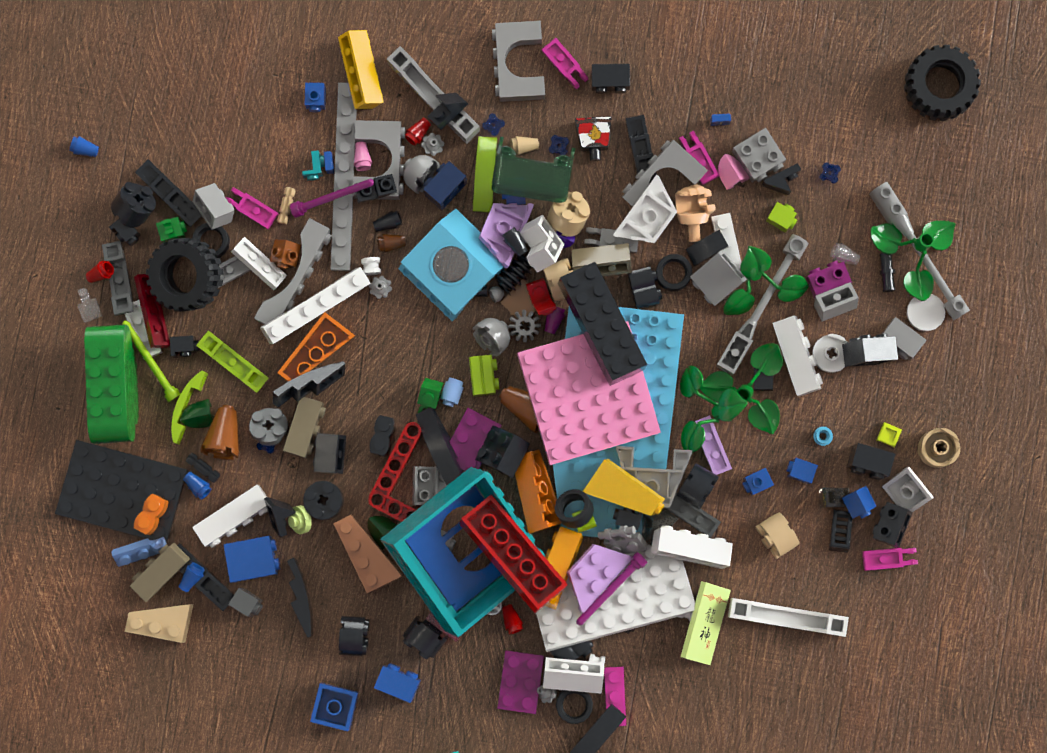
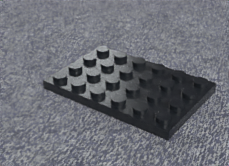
(112, 487)

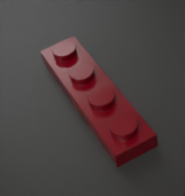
(152, 314)

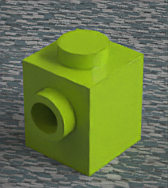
(782, 217)

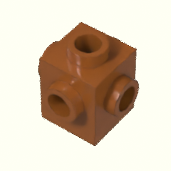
(285, 253)

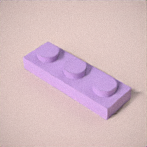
(713, 449)

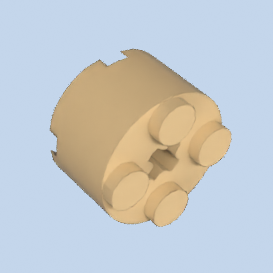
(570, 215)
(553, 275)
(949, 444)
(777, 535)

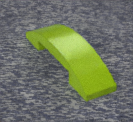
(484, 173)
(232, 361)
(197, 383)

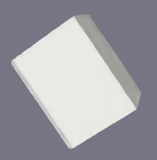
(907, 490)

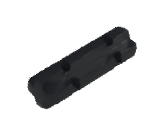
(203, 467)

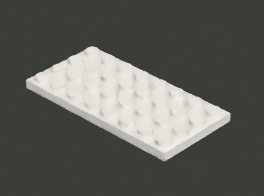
(644, 598)

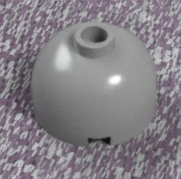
(418, 171)
(492, 335)

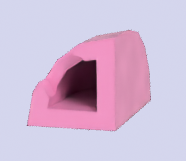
(731, 171)

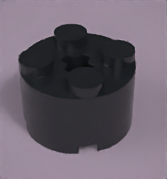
(133, 204)
(697, 486)
(313, 496)
(352, 636)
(424, 637)

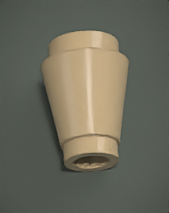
(524, 144)

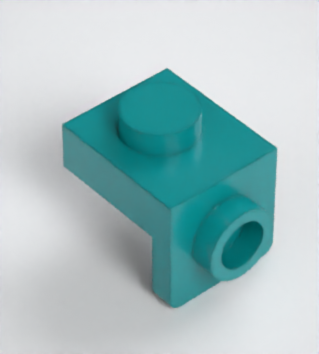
(318, 162)

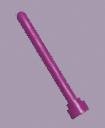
(299, 208)
(637, 562)

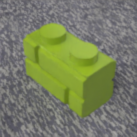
(482, 375)

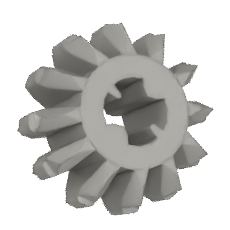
(525, 319)

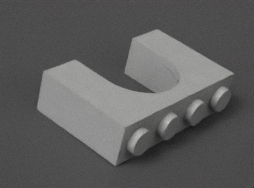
(508, 37)
(389, 135)
(671, 156)

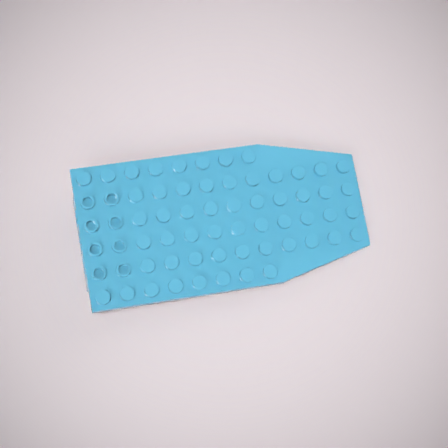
(660, 343)

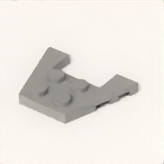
(662, 481)

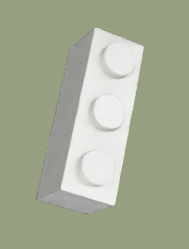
(573, 675)

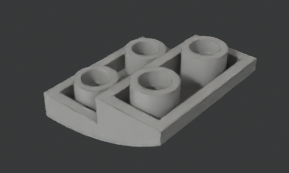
(426, 484)

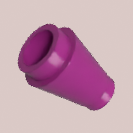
(554, 320)

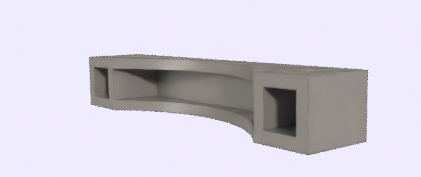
(416, 78)
(313, 239)

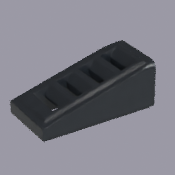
(836, 546)

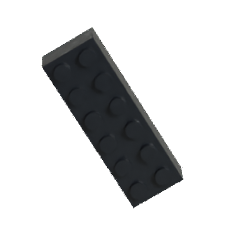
(602, 323)

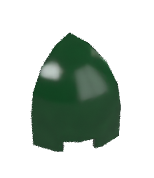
(198, 415)
(379, 527)

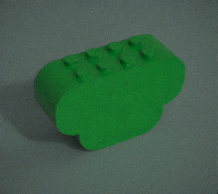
(111, 384)

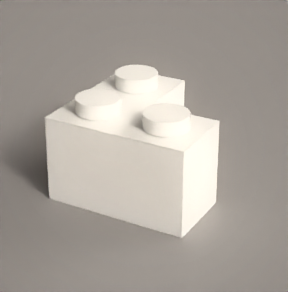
(543, 242)

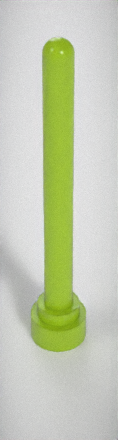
(170, 391)

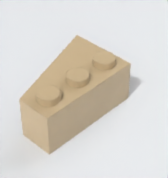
(161, 623)

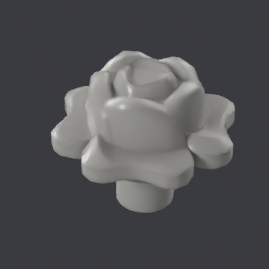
(432, 144)
(380, 287)
(546, 694)

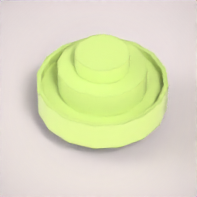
(300, 521)

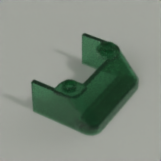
(531, 177)

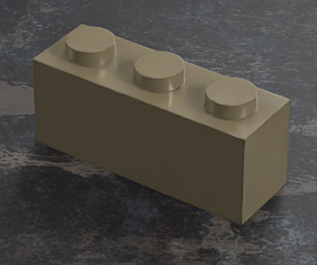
(609, 258)
(304, 427)
(159, 571)

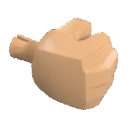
(693, 209)

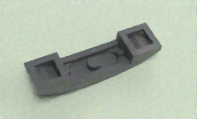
(119, 282)

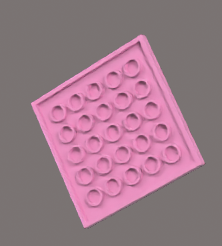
(576, 404)

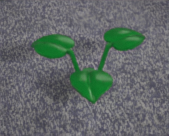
(934, 234)
(753, 267)
(729, 407)
(766, 414)

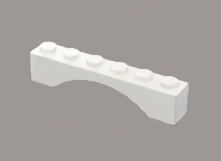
(315, 305)
(788, 617)

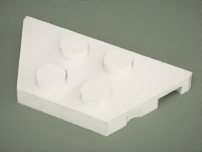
(648, 215)

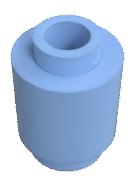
(452, 392)

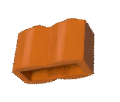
(148, 519)

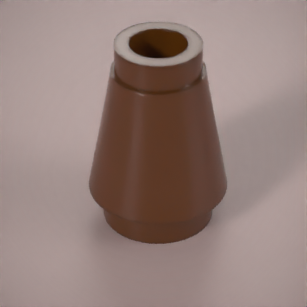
(390, 242)

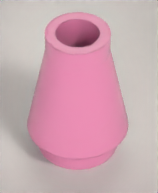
(362, 158)

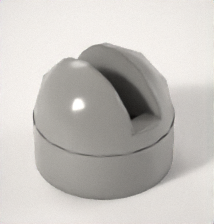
(496, 293)

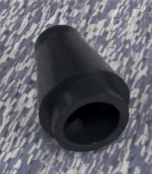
(387, 222)
(515, 241)

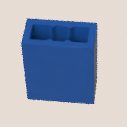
(251, 559)

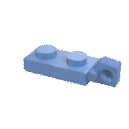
(137, 551)

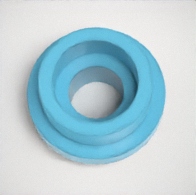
(829, 436)

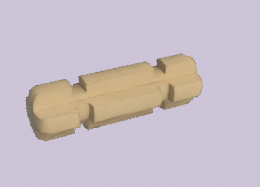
(285, 205)

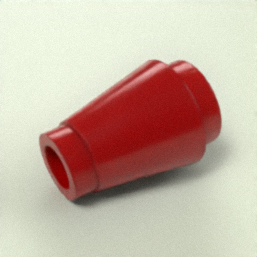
(417, 131)
(101, 271)
(512, 621)

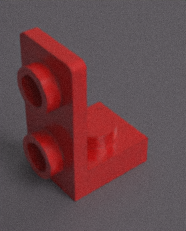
(540, 297)

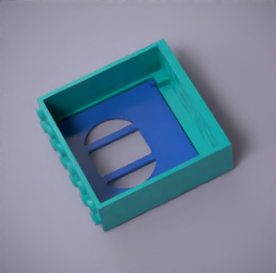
(456, 584)

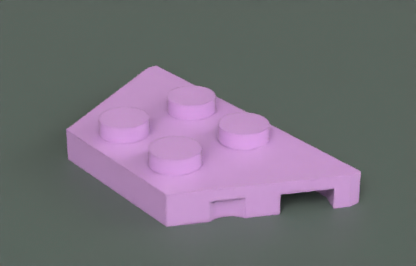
(498, 222)
(594, 573)

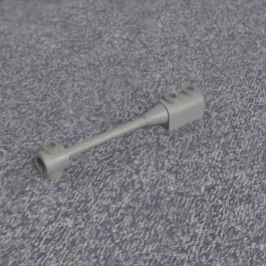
(896, 214)
(743, 337)

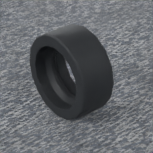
(225, 238)
(673, 258)
(568, 497)
(569, 719)

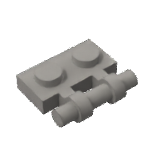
(623, 539)

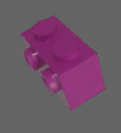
(828, 278)

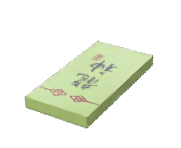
(705, 623)

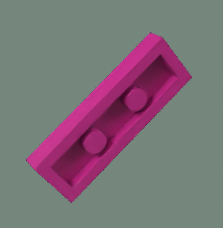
(615, 689)

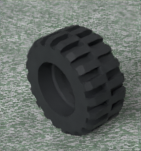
(959, 66)
(162, 279)

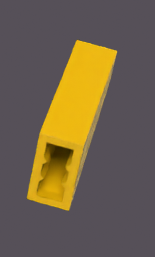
(621, 488)

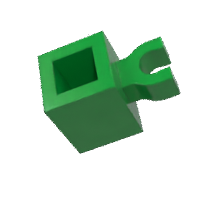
(171, 229)
(429, 394)

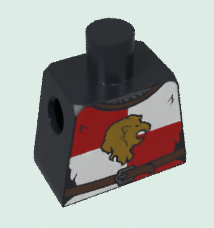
(593, 135)

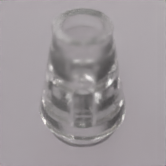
(843, 253)

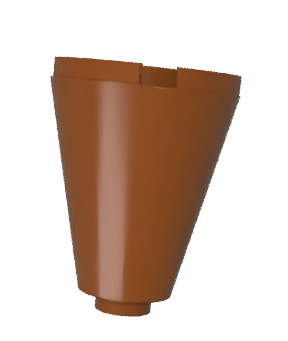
(519, 404)
(222, 435)

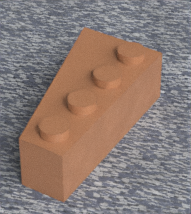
(367, 558)

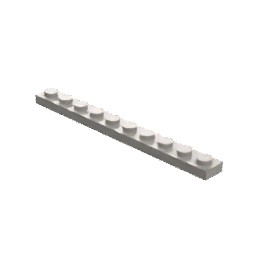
(343, 178)

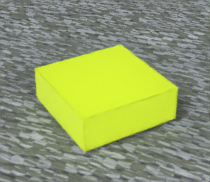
(889, 434)

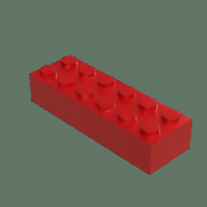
(513, 553)

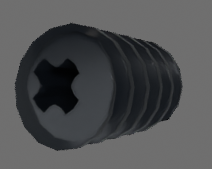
(514, 274)

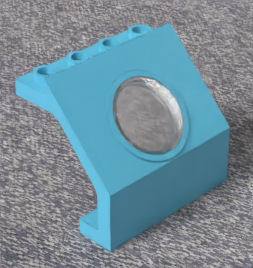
(451, 264)

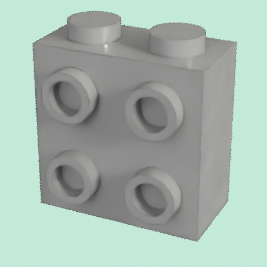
(759, 155)
(717, 278)

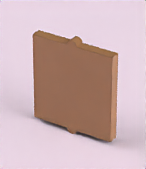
(518, 300)

